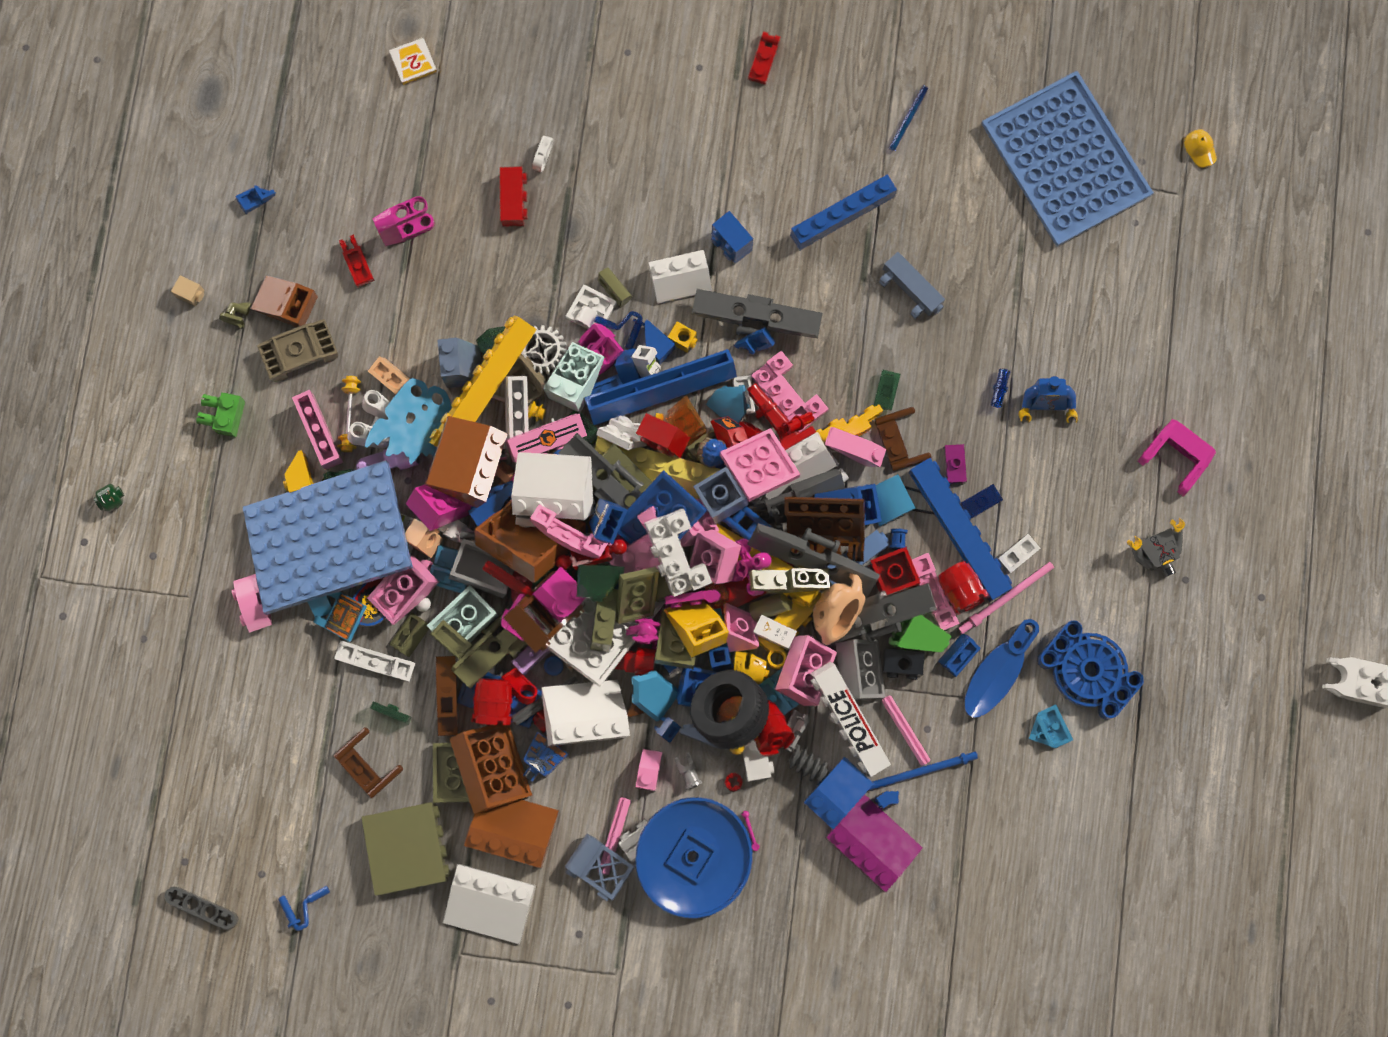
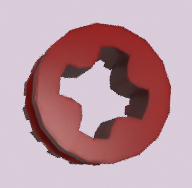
(739, 780)

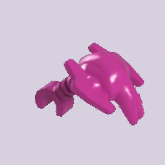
(645, 631)

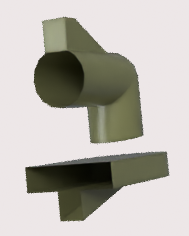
(229, 316)

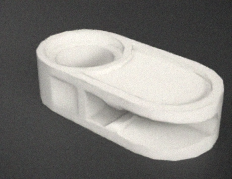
(542, 153)

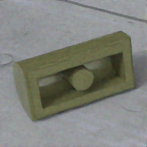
(614, 287)
(770, 606)

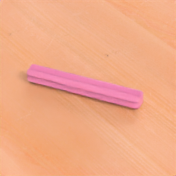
(905, 730)
(615, 832)

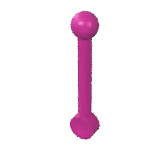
(745, 814)

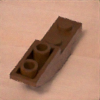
(446, 696)

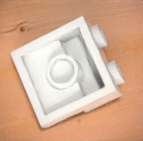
(622, 433)

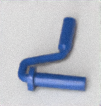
(290, 915)

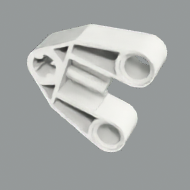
(377, 410)

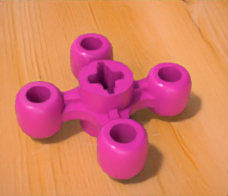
(747, 563)

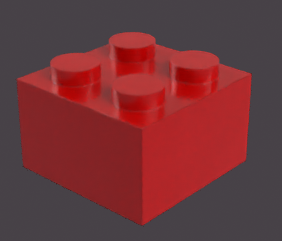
(662, 436)
(895, 572)

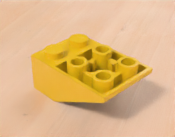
(698, 627)

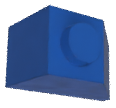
(659, 341)

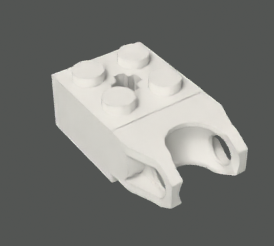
(1356, 681)

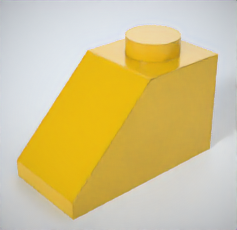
(298, 473)

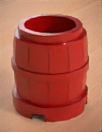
(962, 587)
(492, 701)
(775, 733)

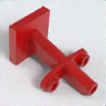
(776, 418)

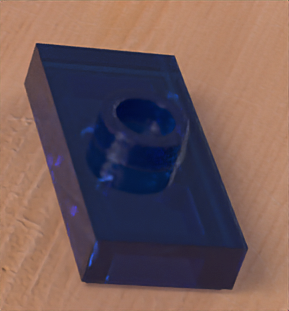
(982, 501)

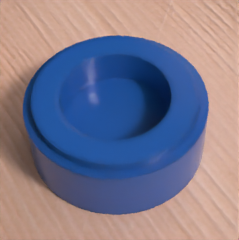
(553, 666)

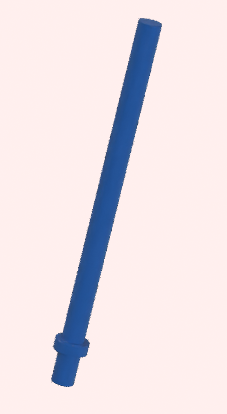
(963, 758)

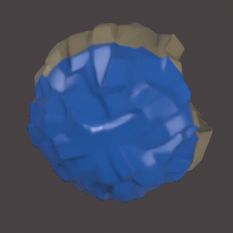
(709, 452)

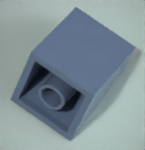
(457, 361)

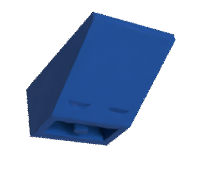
(866, 492)

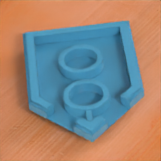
(653, 694)

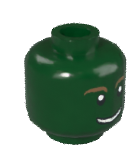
(109, 497)

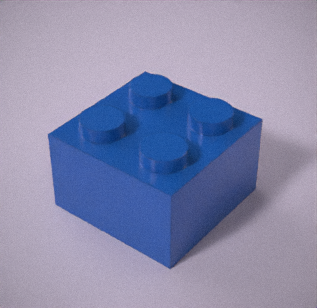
(731, 237)

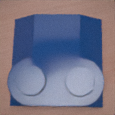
(689, 682)

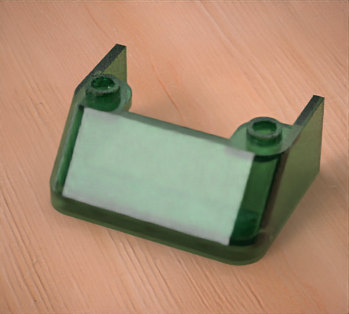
(592, 580)

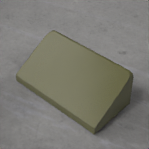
(410, 635)

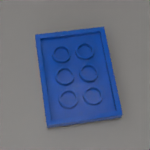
(666, 498)

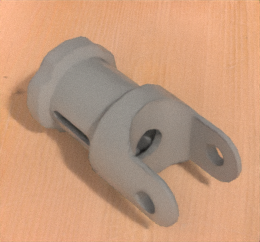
(688, 772)

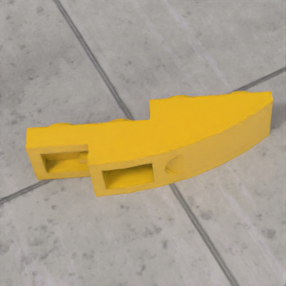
(856, 425)

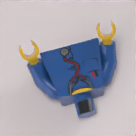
(1049, 395)

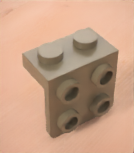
(535, 379)

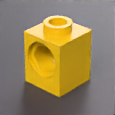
(680, 329)

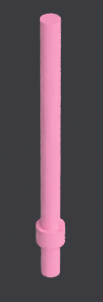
(976, 619)

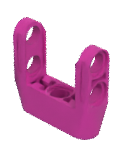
(391, 227)
(1187, 444)

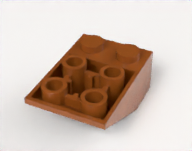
(285, 301)

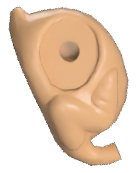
(838, 609)

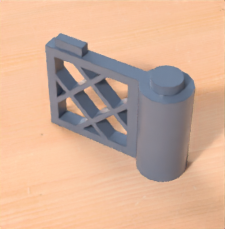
(584, 860)

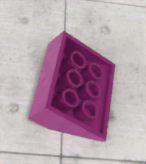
(874, 843)

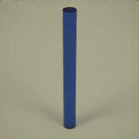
(908, 118)

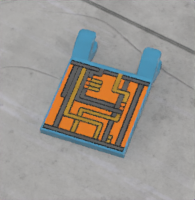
(343, 617)

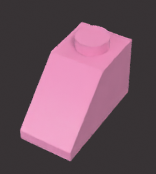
(648, 770)

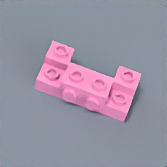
(777, 389)

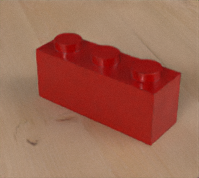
(512, 196)

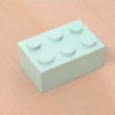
(466, 614)

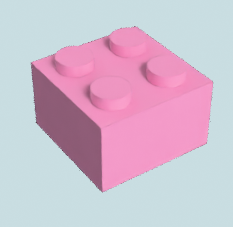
(717, 554)

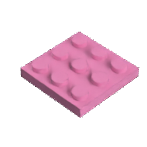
(759, 464)

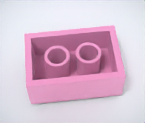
(802, 659)

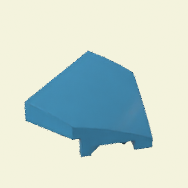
(729, 402)
(1050, 728)

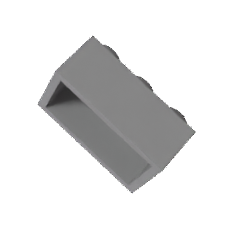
(469, 571)

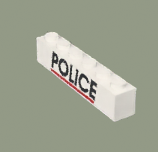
(850, 719)

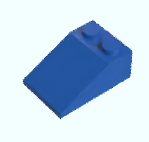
(838, 793)

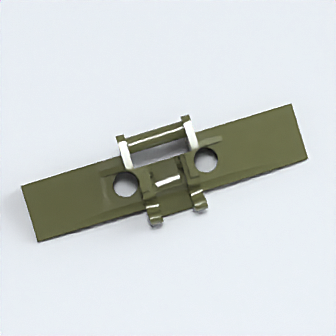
(481, 660)

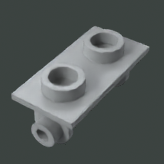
(798, 724)

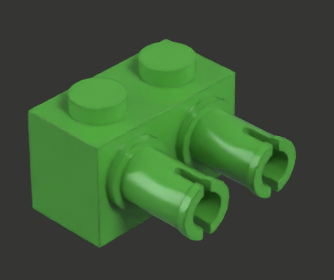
(228, 413)

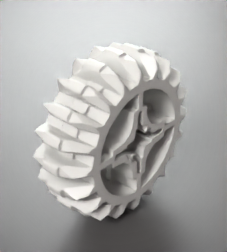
(548, 349)

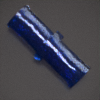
(1000, 388)

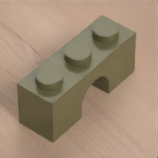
(604, 623)

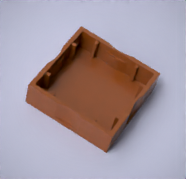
(520, 547)

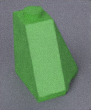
(920, 635)

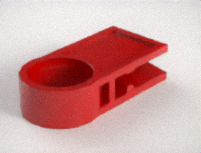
(519, 684)

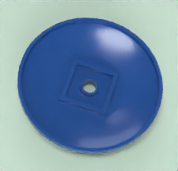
(721, 861)

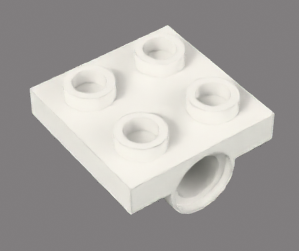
(588, 305)

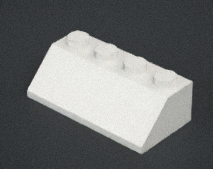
(810, 458)

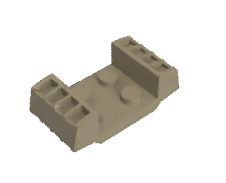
(297, 349)

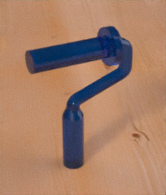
(635, 330)

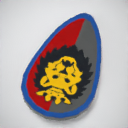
(372, 615)

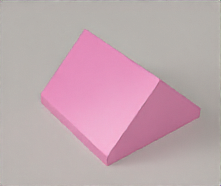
(740, 629)

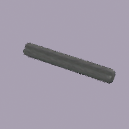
(536, 706)

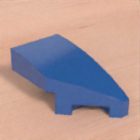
(254, 198)
(755, 341)

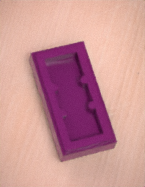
(955, 463)

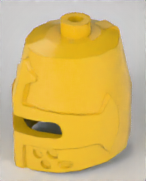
(751, 665)

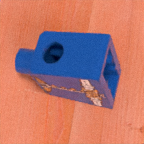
(606, 520)

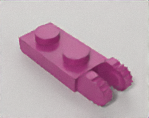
(694, 598)

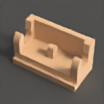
(388, 374)

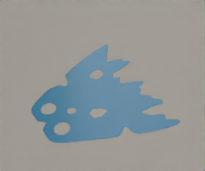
(411, 437)

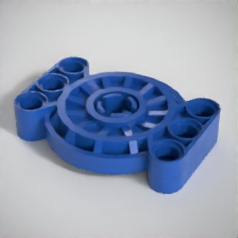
(1107, 665)

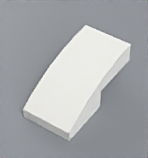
(1019, 553)

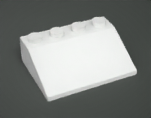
(554, 482)
(584, 713)
(489, 904)

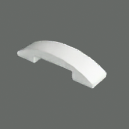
(374, 661)

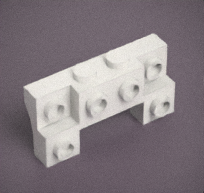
(670, 554)

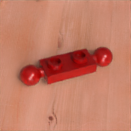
(618, 547)

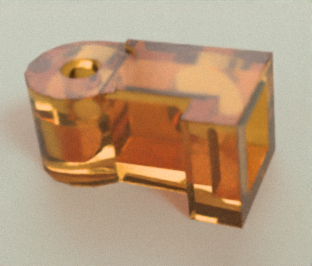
(730, 707)

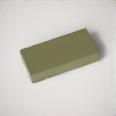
(451, 639)

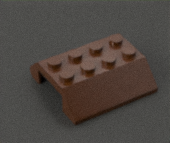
(830, 519)

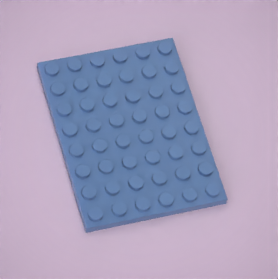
(1067, 158)
(327, 537)

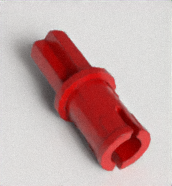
(797, 423)

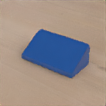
(959, 654)

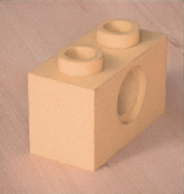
(422, 538)

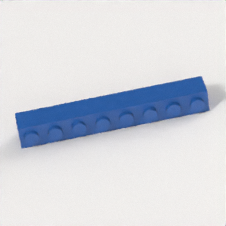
(661, 387)
(959, 528)

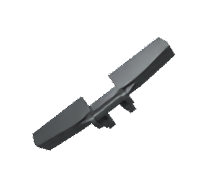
(757, 308)
(609, 488)
(775, 506)
(780, 544)
(876, 608)

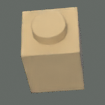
(188, 291)

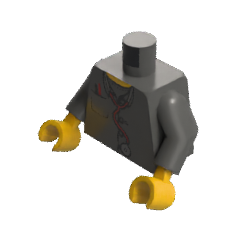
(1160, 548)

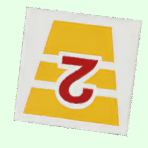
(413, 61)

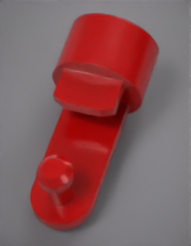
(638, 661)

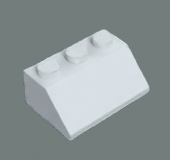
(680, 276)

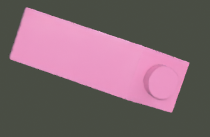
(855, 447)

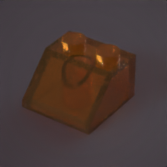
(687, 419)

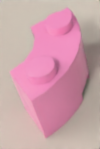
(250, 605)

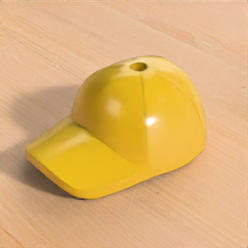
(1200, 151)

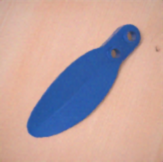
(998, 672)

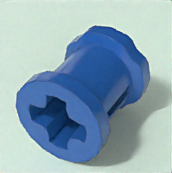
(898, 538)

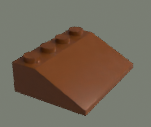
(466, 460)
(490, 767)
(514, 831)

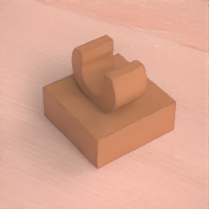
(504, 472)

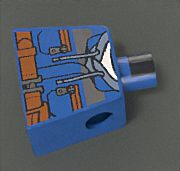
(542, 757)

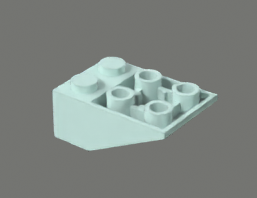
(574, 377)

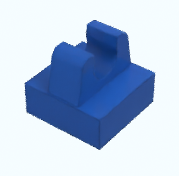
(668, 729)

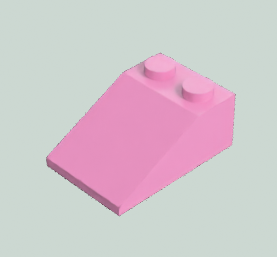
(402, 591)

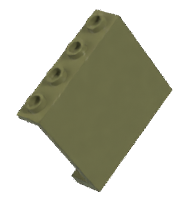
(405, 848)

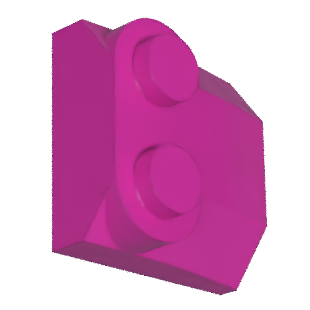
(559, 595)

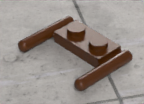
(893, 441)
(360, 769)

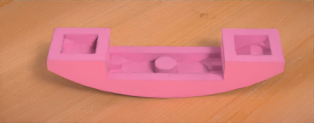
(565, 535)
(944, 614)

